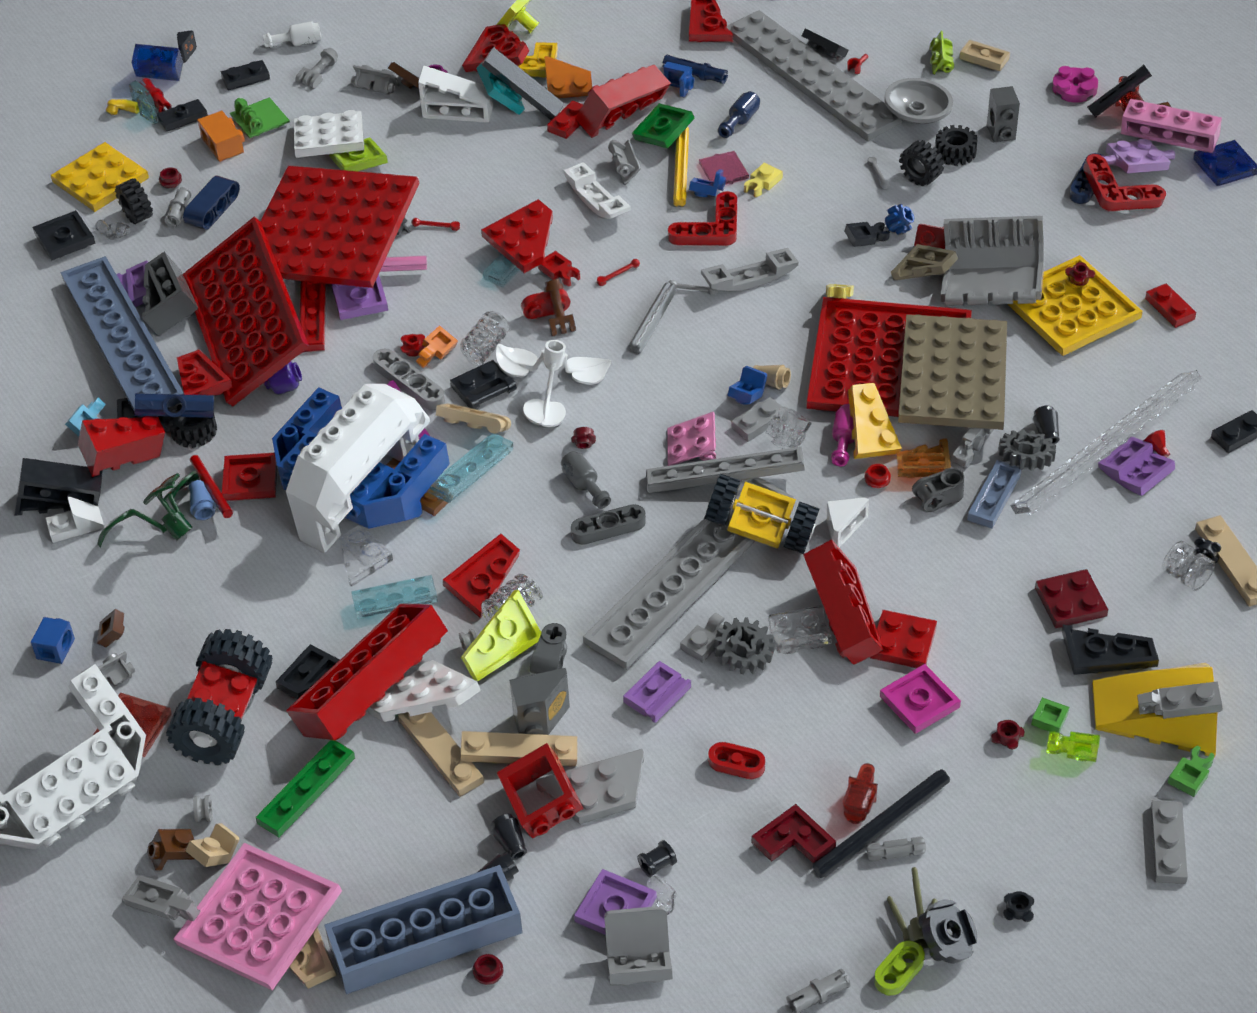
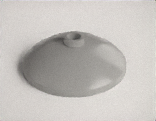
(918, 100)

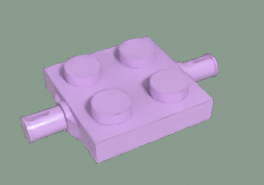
(1138, 156)

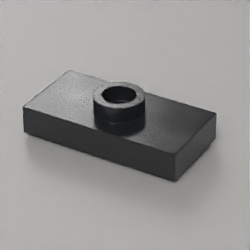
(182, 115)

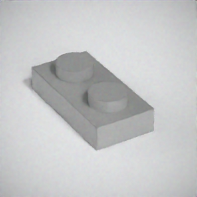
(756, 419)

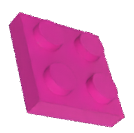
(920, 698)

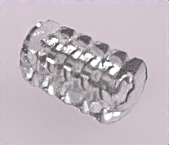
(484, 337)
(521, 582)

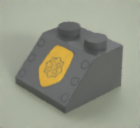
(539, 701)

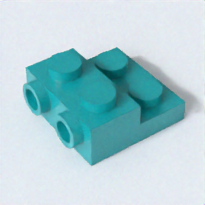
(500, 91)

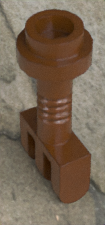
(560, 318)

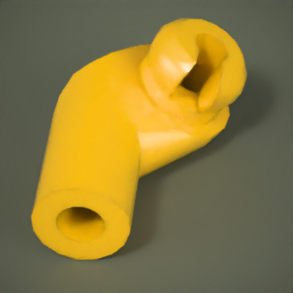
(123, 104)

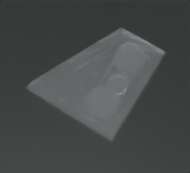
(362, 554)

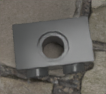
(1003, 114)

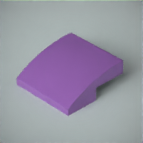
(1136, 466)

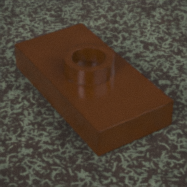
(408, 78)

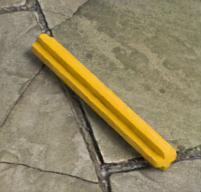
(681, 165)

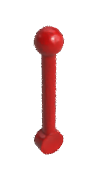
(455, 225)
(601, 280)

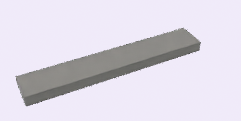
(737, 467)

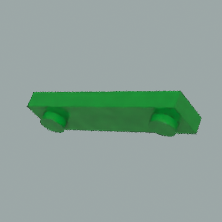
(305, 788)

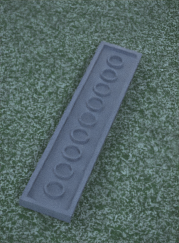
(120, 331)

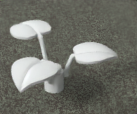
(519, 362)

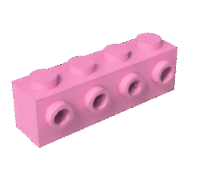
(1171, 125)

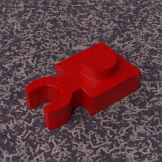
(558, 266)

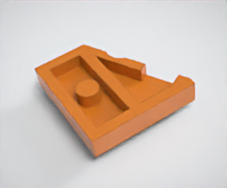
(566, 79)

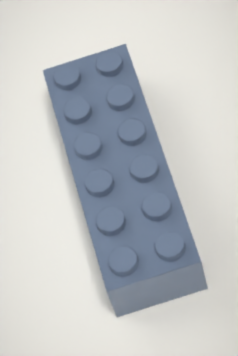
(423, 929)

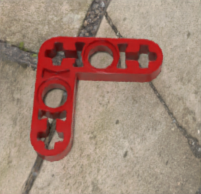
(1148, 195)
(714, 229)

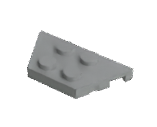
(601, 786)

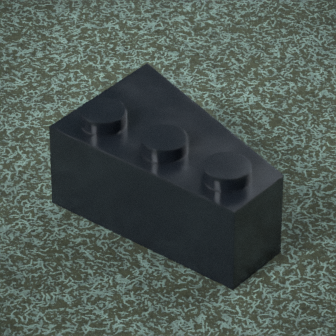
(49, 484)

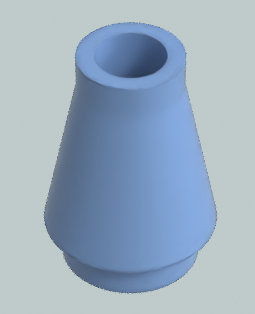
(201, 502)

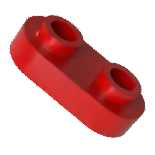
(540, 304)
(737, 759)

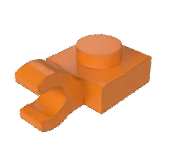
(436, 344)

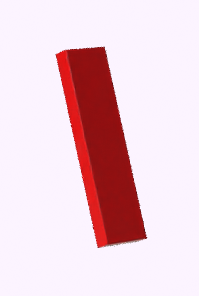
(313, 314)

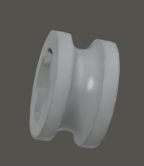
(467, 639)
(202, 808)

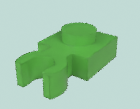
(1192, 773)

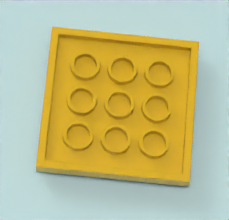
(1074, 314)

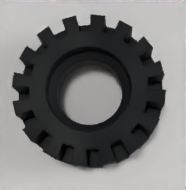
(956, 145)
(922, 153)
(133, 201)
(191, 434)

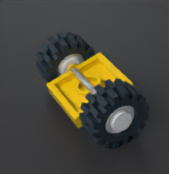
(761, 514)

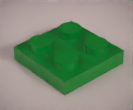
(663, 125)

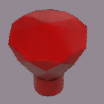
(1158, 440)

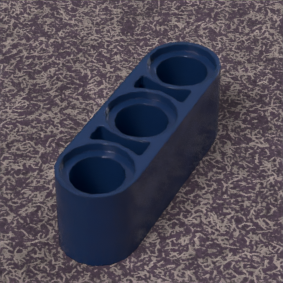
(211, 202)

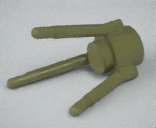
(913, 931)

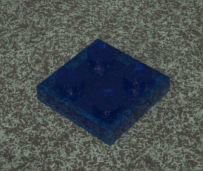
(1226, 163)

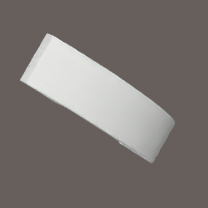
(593, 194)

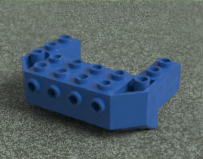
(385, 493)

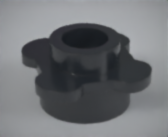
(1208, 548)
(1021, 900)

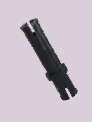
(1119, 91)

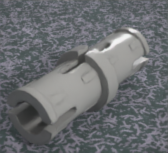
(177, 207)
(818, 991)

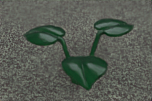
(173, 521)

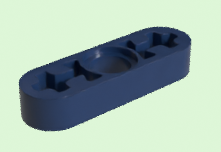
(1078, 183)

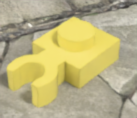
(763, 177)
(839, 291)

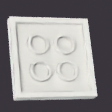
(328, 133)

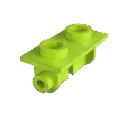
(941, 54)

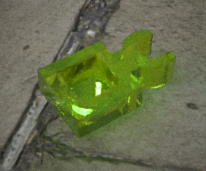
(1077, 745)

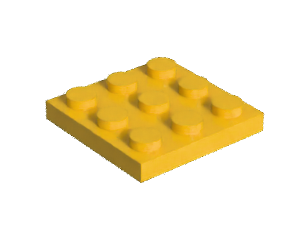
(96, 174)

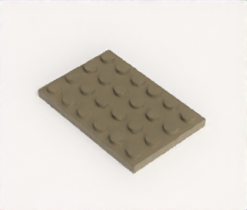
(954, 372)

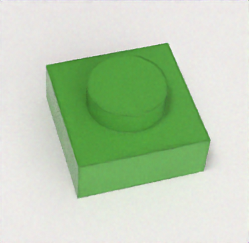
(1050, 715)

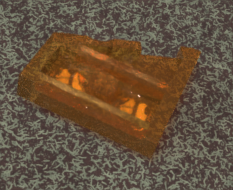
(923, 460)

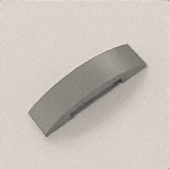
(753, 275)

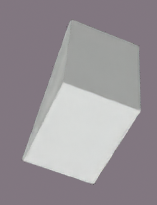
(846, 517)

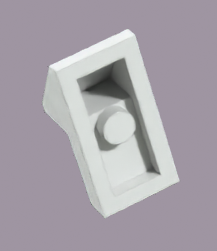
(79, 521)

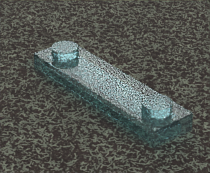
(471, 467)

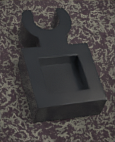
(863, 234)

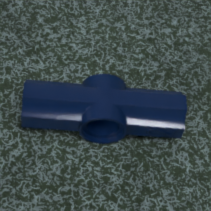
(157, 405)

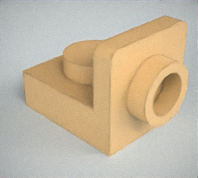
(216, 849)

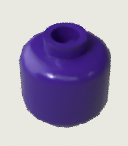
(285, 379)

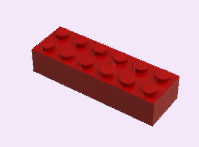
(367, 671)

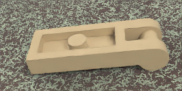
(475, 418)

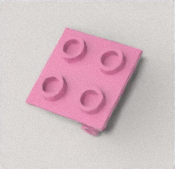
(692, 440)

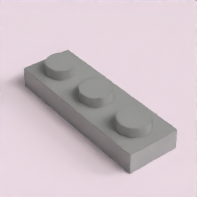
(1168, 842)

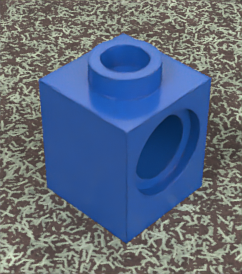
(52, 640)

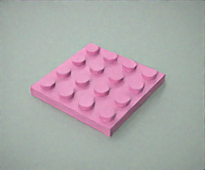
(258, 916)

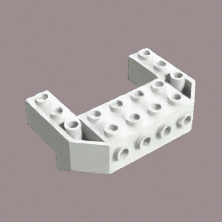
(344, 452)
(80, 779)

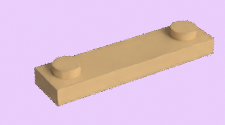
(1232, 557)
(510, 747)
(442, 751)

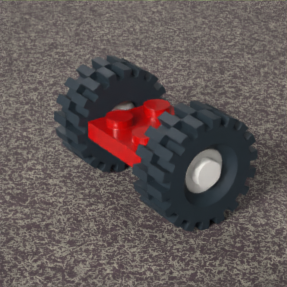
(211, 716)

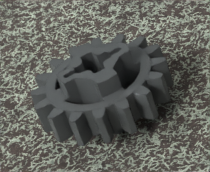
(1027, 449)
(744, 645)

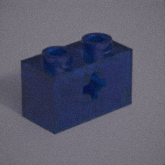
(157, 62)

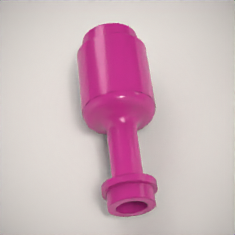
(842, 434)

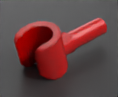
(856, 63)

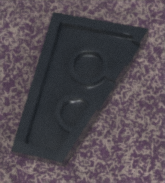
(1099, 652)

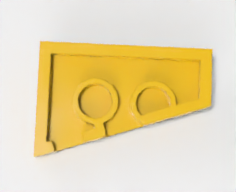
(872, 426)

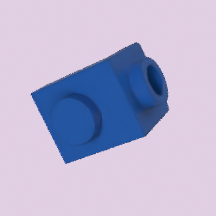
(679, 76)
(704, 187)
(749, 387)

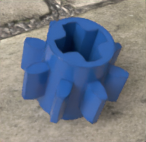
(899, 219)

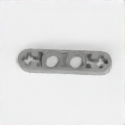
(405, 381)

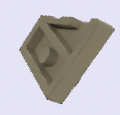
(924, 262)

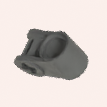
(941, 489)
(550, 649)

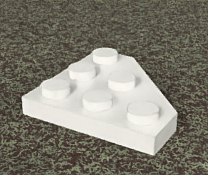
(427, 687)

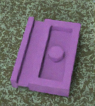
(134, 283)
(657, 691)

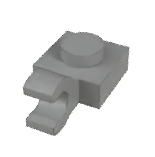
(701, 640)

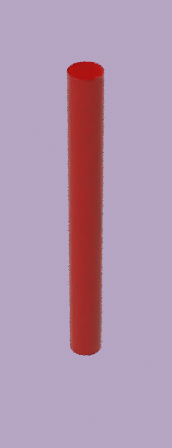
(211, 486)

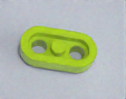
(898, 970)

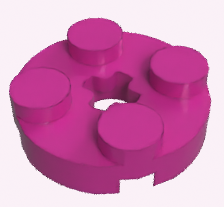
(1084, 79)

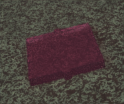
(729, 162)

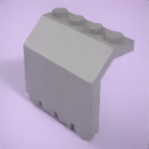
(996, 260)

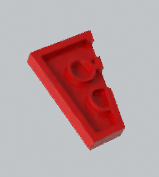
(201, 375)

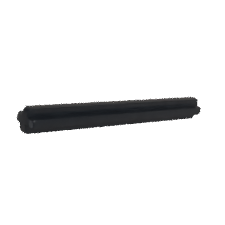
(881, 823)

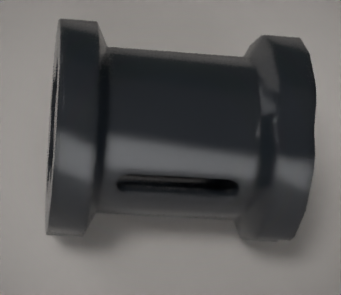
(657, 858)

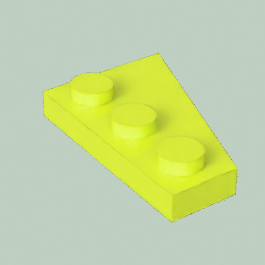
(503, 638)

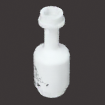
(298, 34)

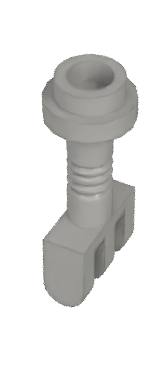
(313, 76)

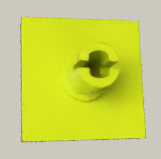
(518, 12)

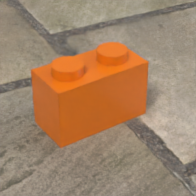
(221, 135)

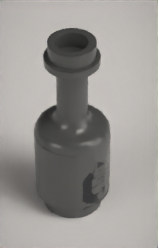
(584, 477)

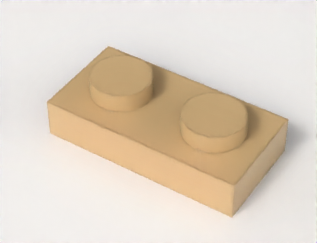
(984, 55)

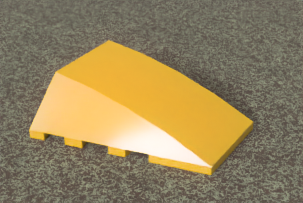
(1119, 714)

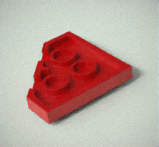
(501, 39)
(522, 235)

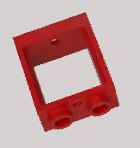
(528, 770)

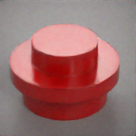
(877, 476)

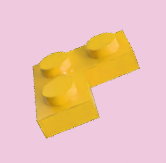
(535, 64)

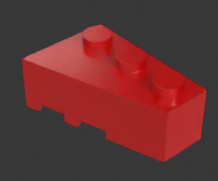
(119, 441)

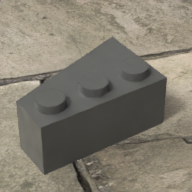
(167, 294)

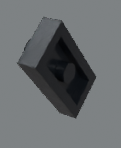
(831, 48)
(245, 75)
(1236, 432)

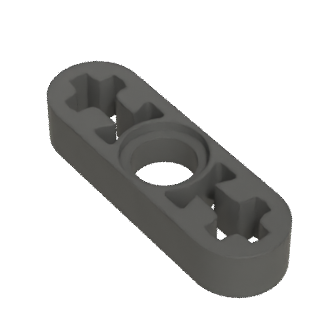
(589, 522)

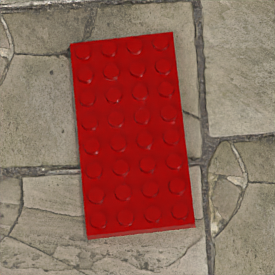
(245, 310)

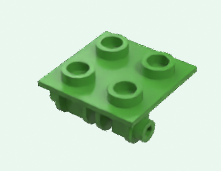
(258, 117)

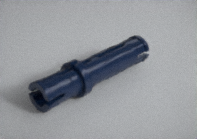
(703, 71)

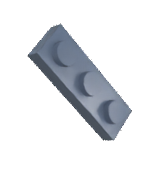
(994, 494)

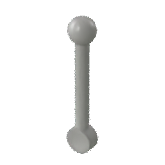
(872, 161)
(693, 287)

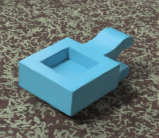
(84, 413)

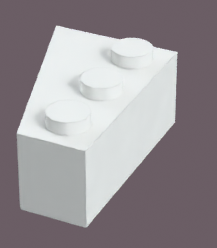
(453, 97)

